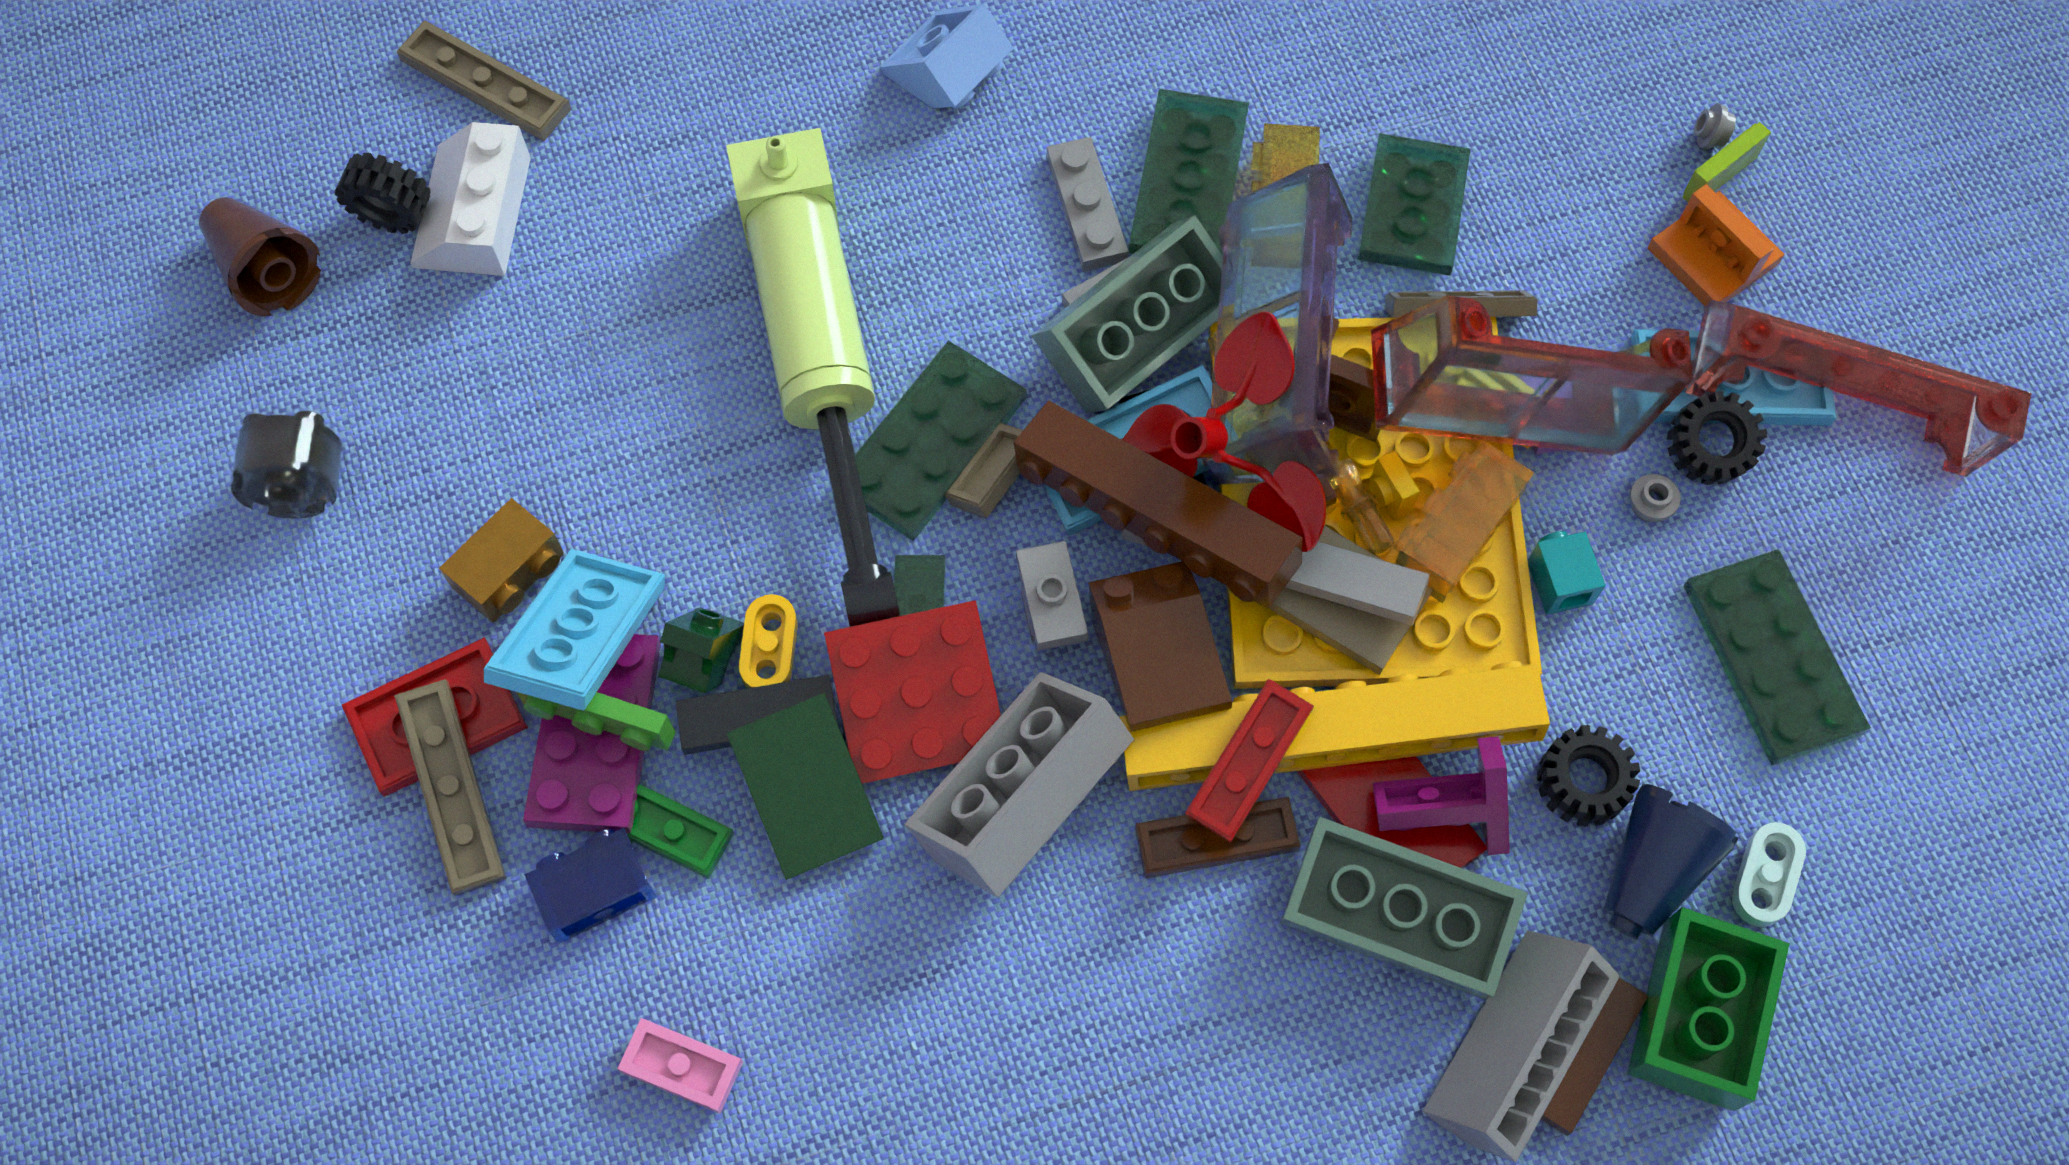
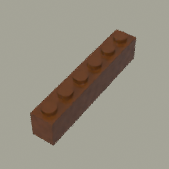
(1158, 505)

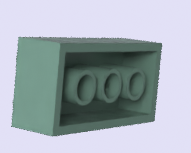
(1136, 316)
(1404, 908)

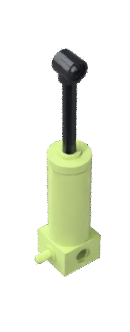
(813, 331)

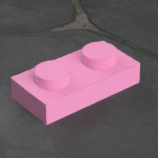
(680, 1065)

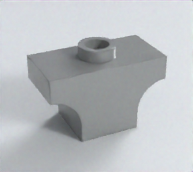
(1050, 596)

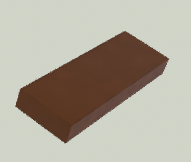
(1185, 845)
(1594, 1057)

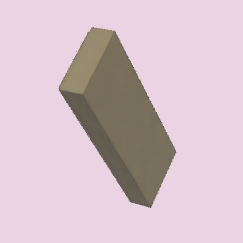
(1497, 303)

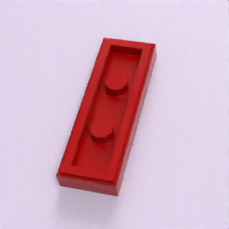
(1249, 760)

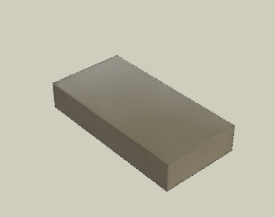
(987, 474)

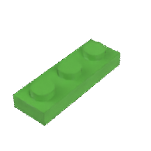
(635, 724)

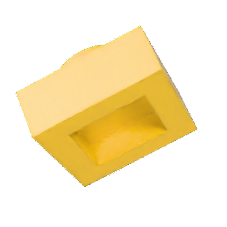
(1393, 485)

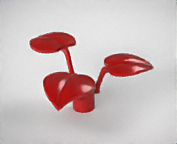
(1255, 365)

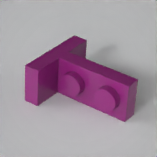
(1452, 799)

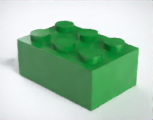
(1709, 1009)

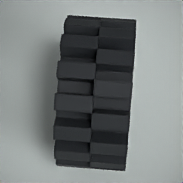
(382, 193)
(1740, 422)
(1604, 751)

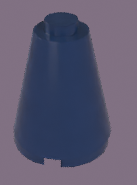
(1663, 860)

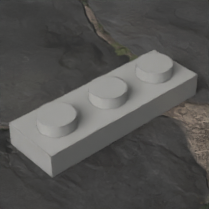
(1087, 204)

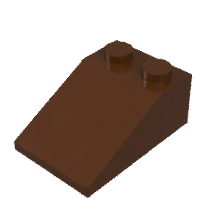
(1158, 645)

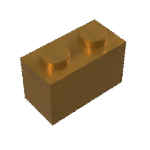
(502, 561)

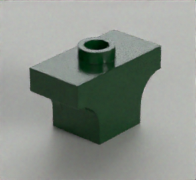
(699, 648)

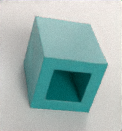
(1565, 572)

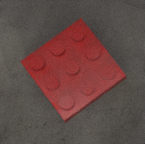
(913, 690)

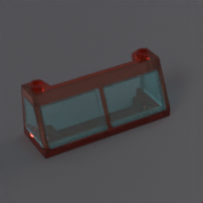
(1455, 379)

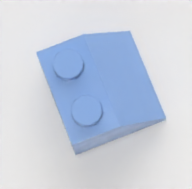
(949, 56)

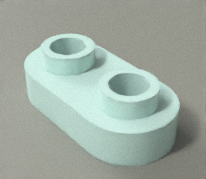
(1769, 878)

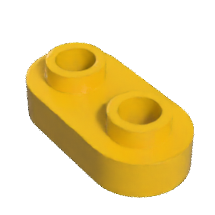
(768, 648)

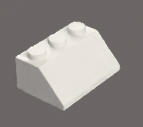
(473, 201)

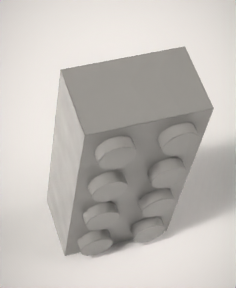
(1019, 782)

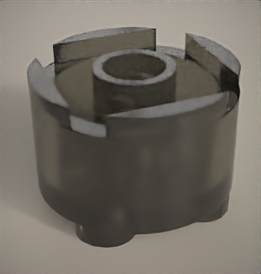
(286, 464)

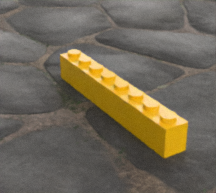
(1358, 724)

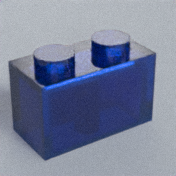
(589, 884)

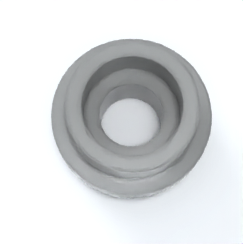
(1714, 127)
(1648, 508)

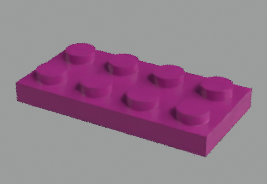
(589, 778)

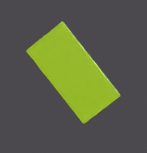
(1729, 160)

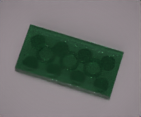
(1189, 164)
(933, 437)
(1776, 657)

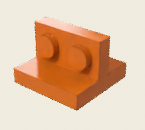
(1714, 248)

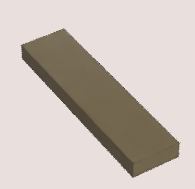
(484, 80)
(450, 787)

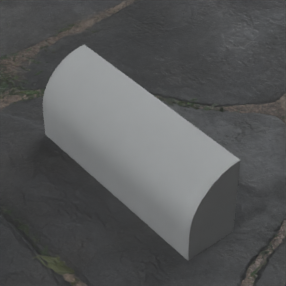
(1522, 1044)

